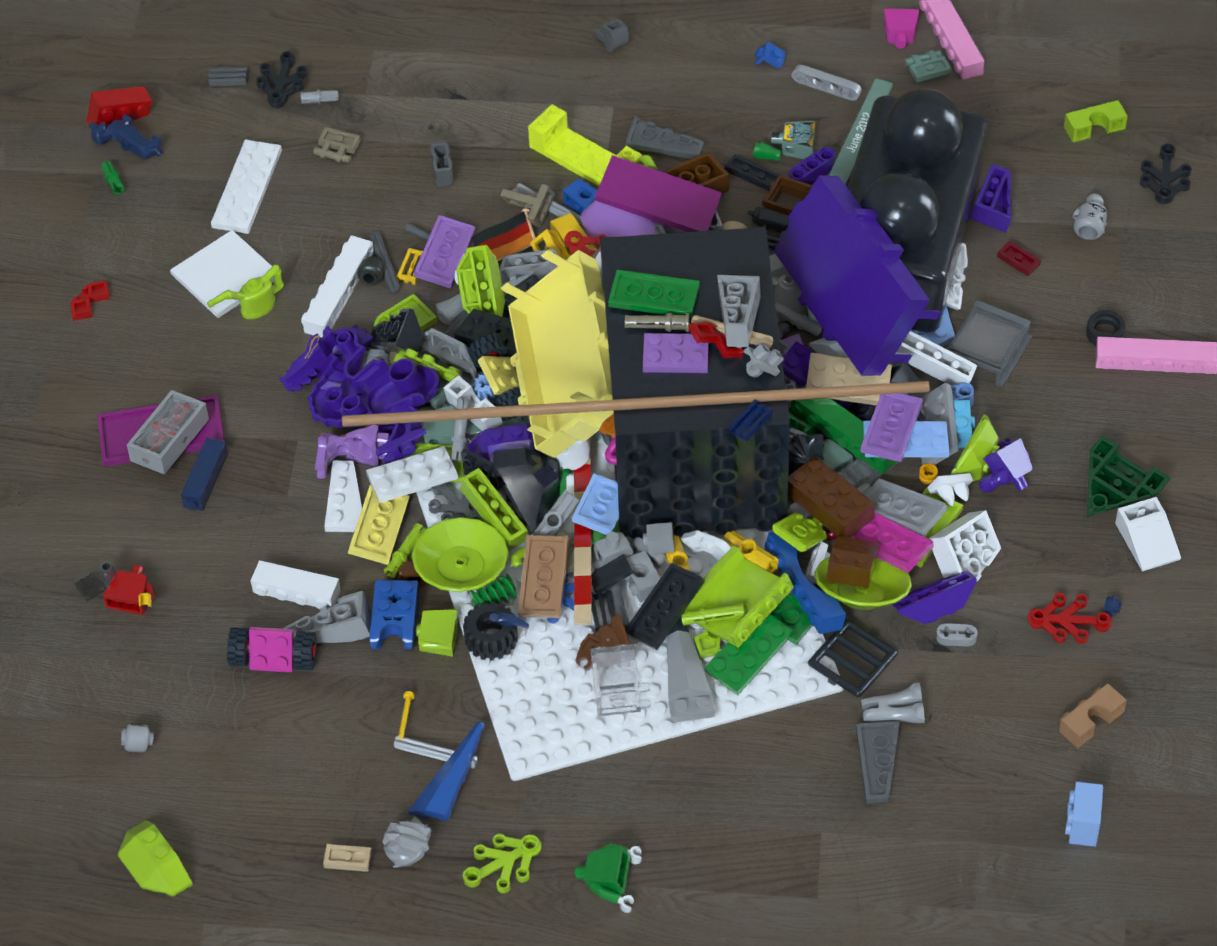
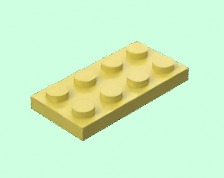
(378, 527)

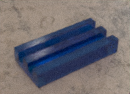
(749, 417)

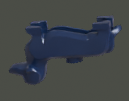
(127, 136)

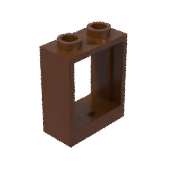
(787, 186)

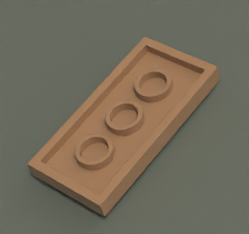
(543, 576)

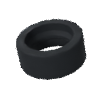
(1104, 317)

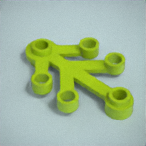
(428, 361)
(504, 859)

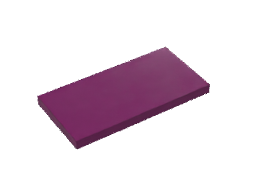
(657, 196)
(120, 427)

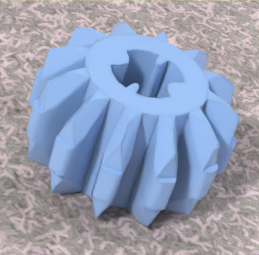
(482, 389)

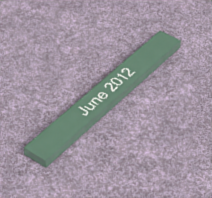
(846, 159)

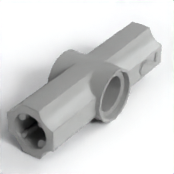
(563, 509)

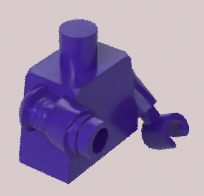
(1007, 465)

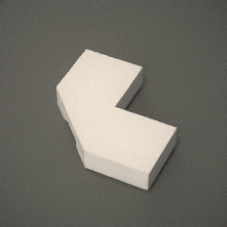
(700, 541)

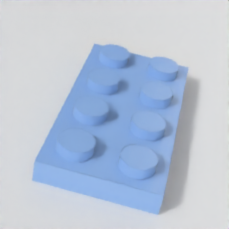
(926, 440)

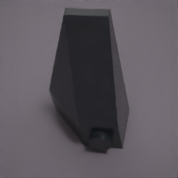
(398, 333)

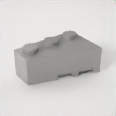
(520, 266)

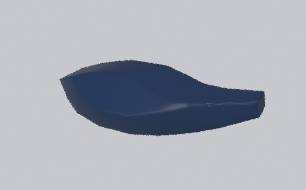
(508, 619)

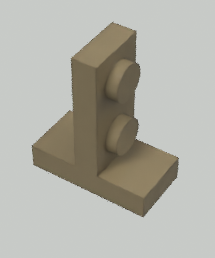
(537, 204)

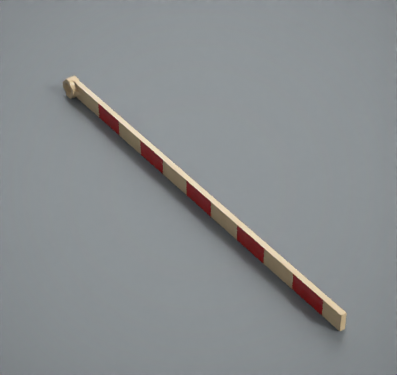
(582, 552)

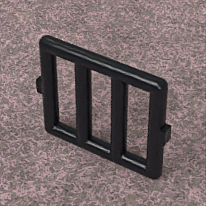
(833, 678)

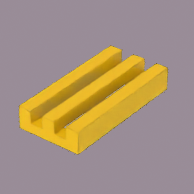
(400, 276)

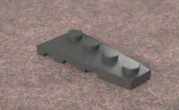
(653, 139)
(877, 755)

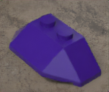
(502, 438)
(937, 598)

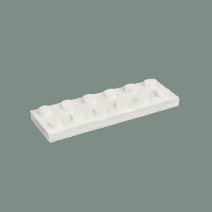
(246, 186)

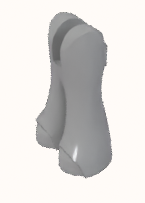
(899, 706)

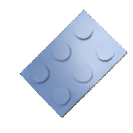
(598, 505)

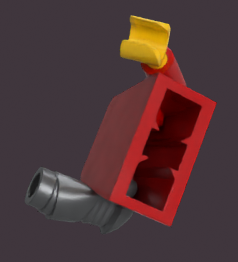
(126, 590)

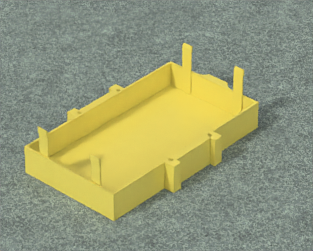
(562, 349)

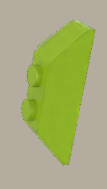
(480, 281)
(981, 444)
(153, 860)

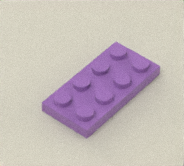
(444, 251)
(891, 426)

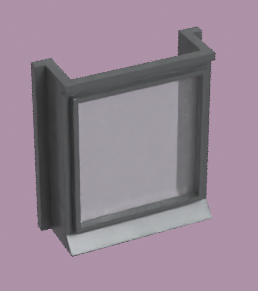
(992, 340)

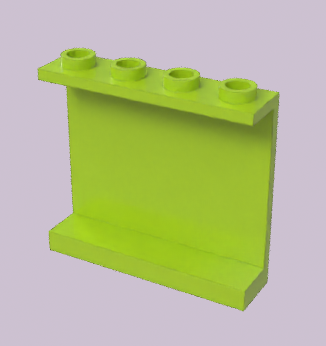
(736, 582)

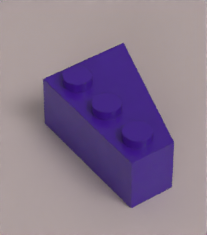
(994, 200)

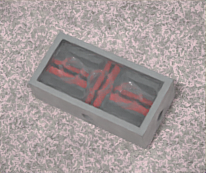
(167, 432)

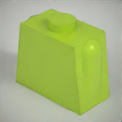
(438, 631)

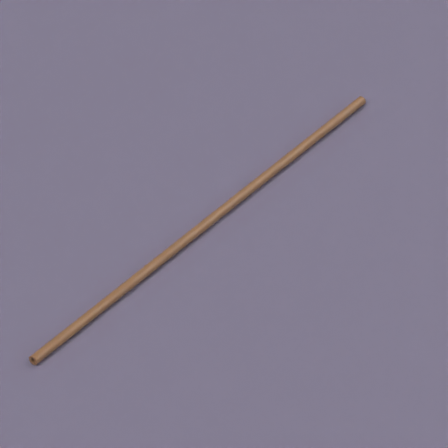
(635, 403)

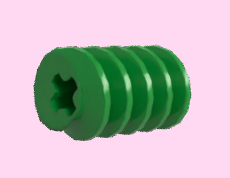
(494, 592)

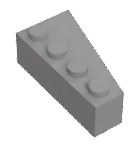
(739, 305)

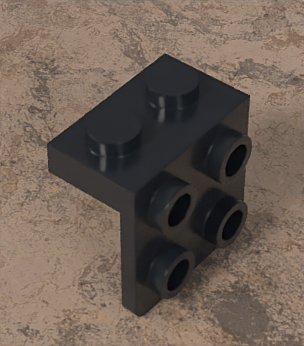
(473, 461)

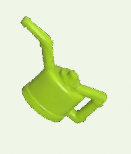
(256, 294)

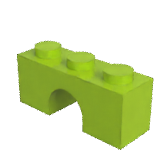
(1109, 115)

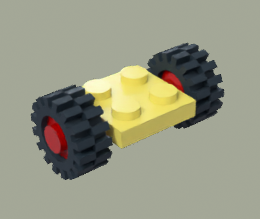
(497, 369)

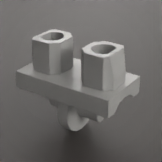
(763, 360)

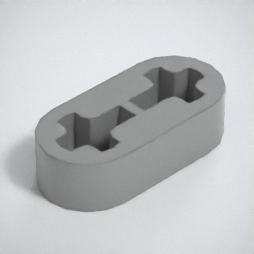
(638, 546)
(956, 634)

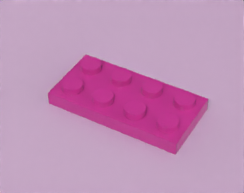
(898, 544)

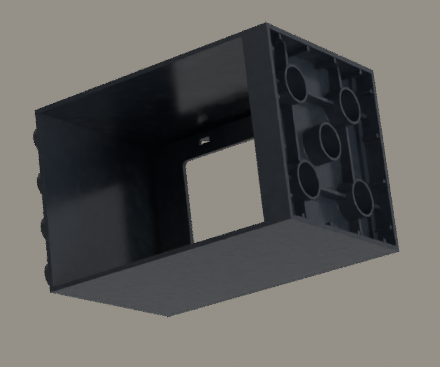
(683, 459)

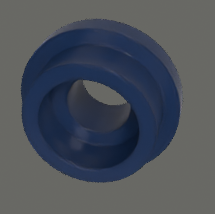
(1112, 605)

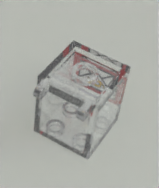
(617, 681)

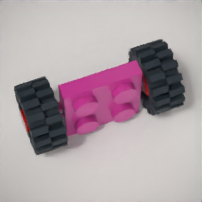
(271, 649)

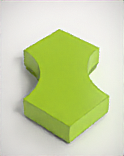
(707, 644)

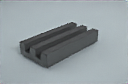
(228, 76)

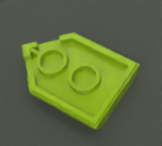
(800, 531)

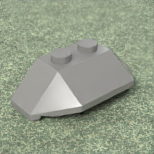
(448, 353)

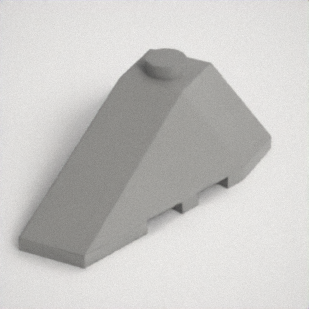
(343, 622)

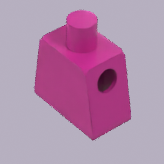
(900, 26)

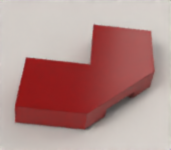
(91, 293)
(707, 333)

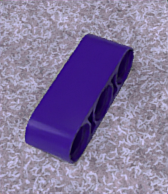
(813, 166)

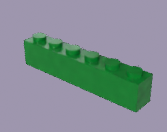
(839, 426)

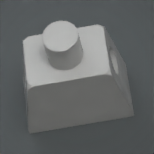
(610, 548)

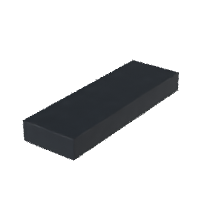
(751, 172)

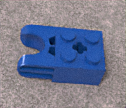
(394, 612)

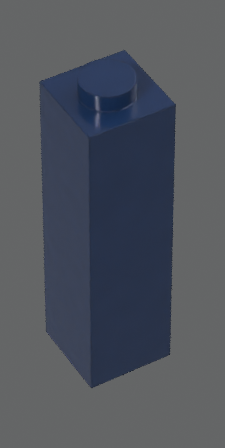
(204, 474)

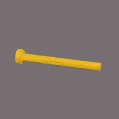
(408, 696)

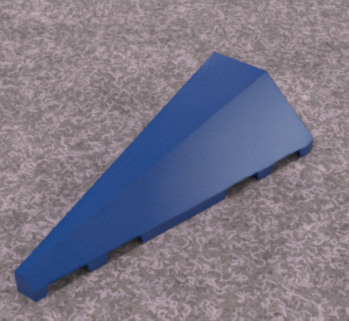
(442, 791)

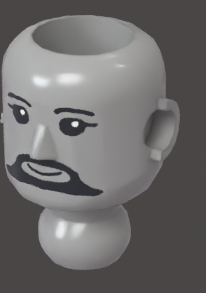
(1090, 218)

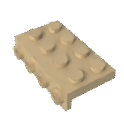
(840, 371)

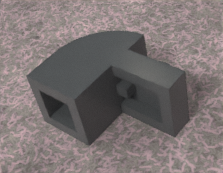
(613, 34)

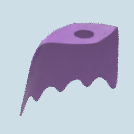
(614, 222)

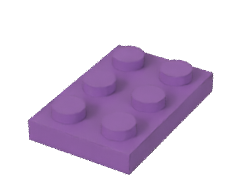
(674, 354)

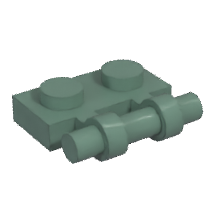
(928, 65)

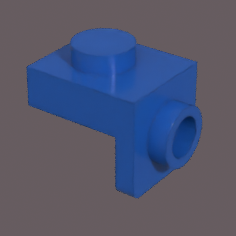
(770, 54)

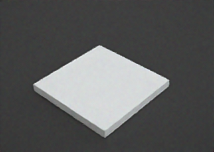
(218, 268)

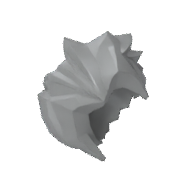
(406, 842)

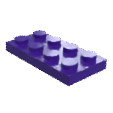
(797, 365)

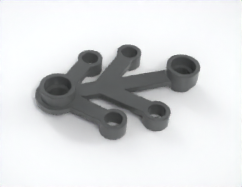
(459, 506)

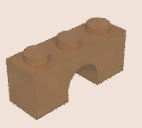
(1103, 703)

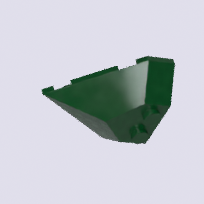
(1116, 480)

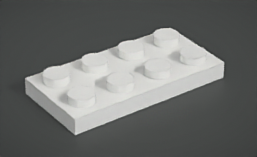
(411, 474)

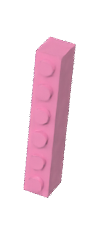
(953, 37)
(1156, 355)

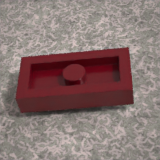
(1018, 258)

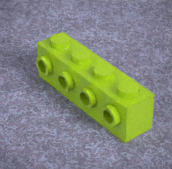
(493, 508)

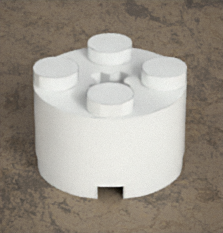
(574, 456)

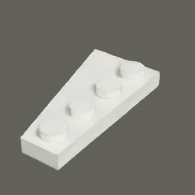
(343, 498)

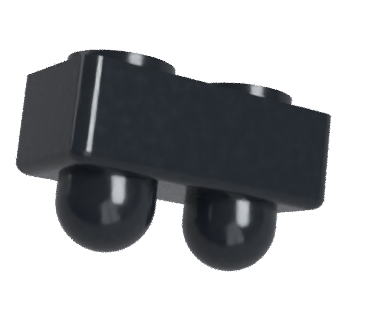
(921, 179)

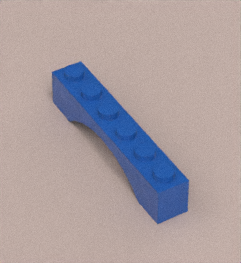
(823, 611)

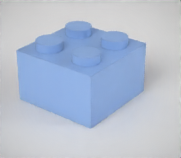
(1084, 814)

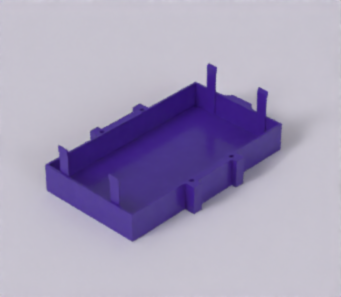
(851, 276)

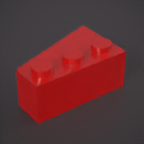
(113, 104)

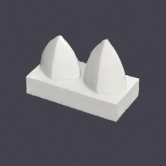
(947, 485)
(819, 554)

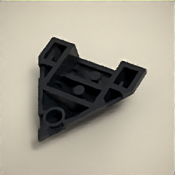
(530, 482)

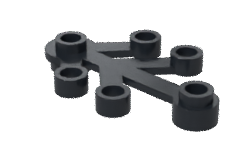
(278, 97)
(1164, 193)

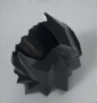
(803, 449)

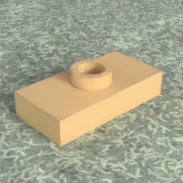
(347, 857)

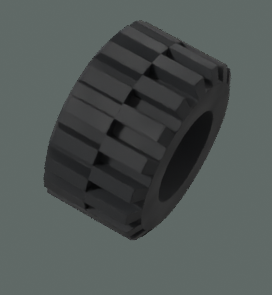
(488, 645)

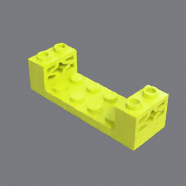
(554, 140)

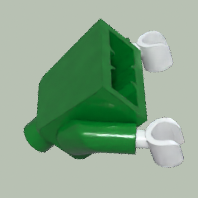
(607, 872)

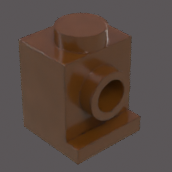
(409, 573)

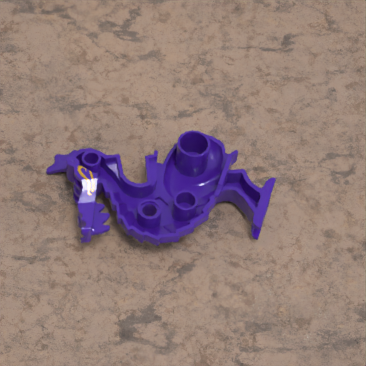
(370, 391)

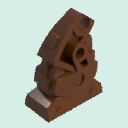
(607, 636)

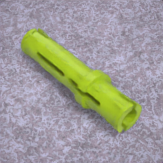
(404, 551)
(712, 614)

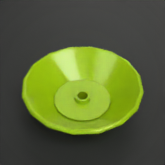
(460, 554)
(886, 587)

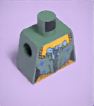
(796, 139)

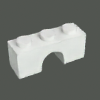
(461, 389)

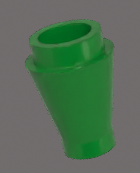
(766, 152)

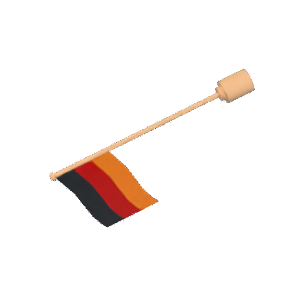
(507, 237)

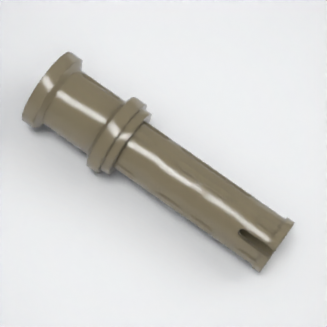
(668, 322)

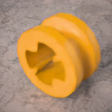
(928, 479)

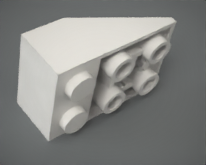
(1147, 533)

